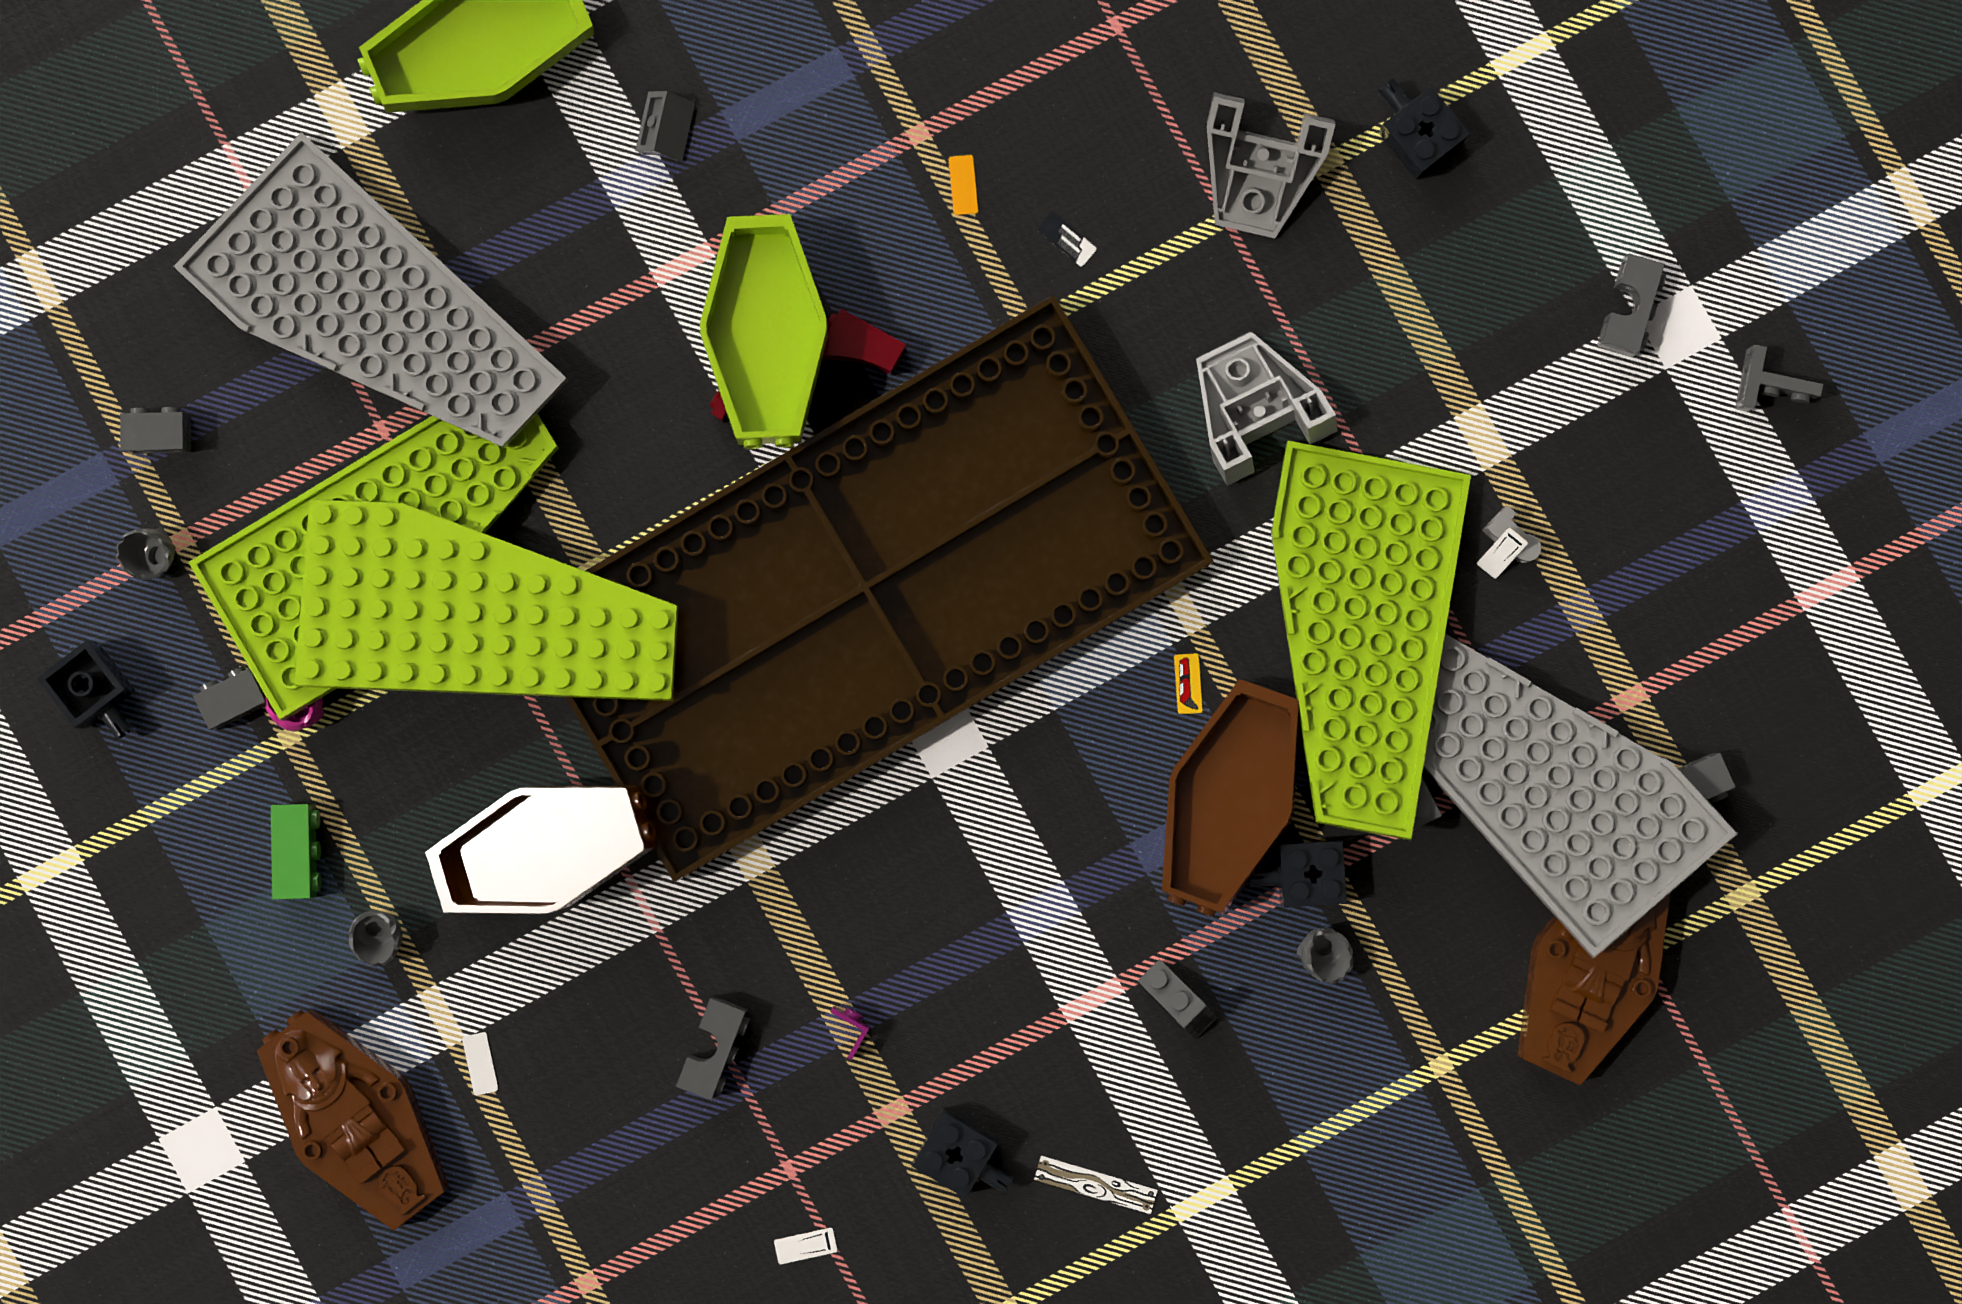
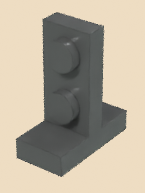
(1770, 384)
(1177, 999)

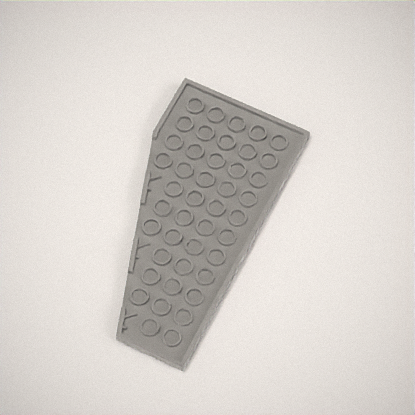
(351, 289)
(1565, 797)

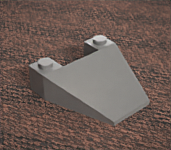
(1260, 176)
(1251, 394)

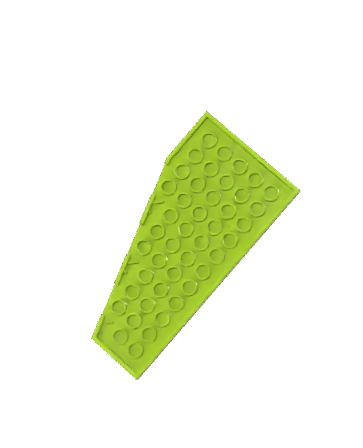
(432, 467)
(1365, 604)
(450, 610)

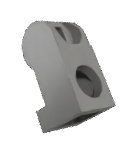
(1501, 523)

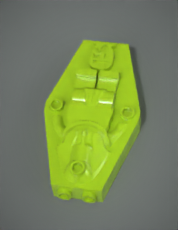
(469, 50)
(764, 330)

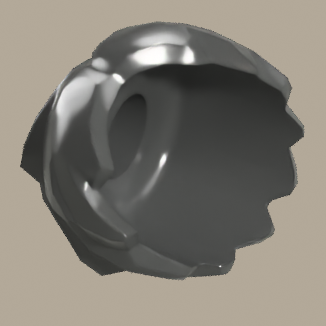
(145, 553)
(375, 937)
(1326, 955)

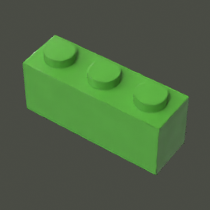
(295, 851)

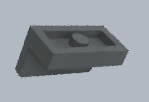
(665, 125)

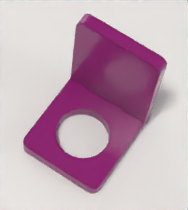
(855, 1019)

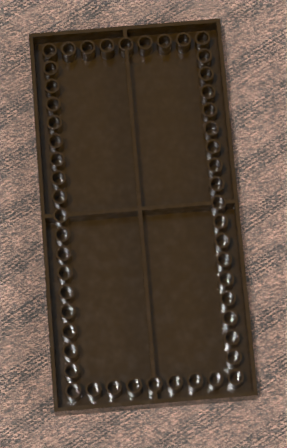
(887, 582)

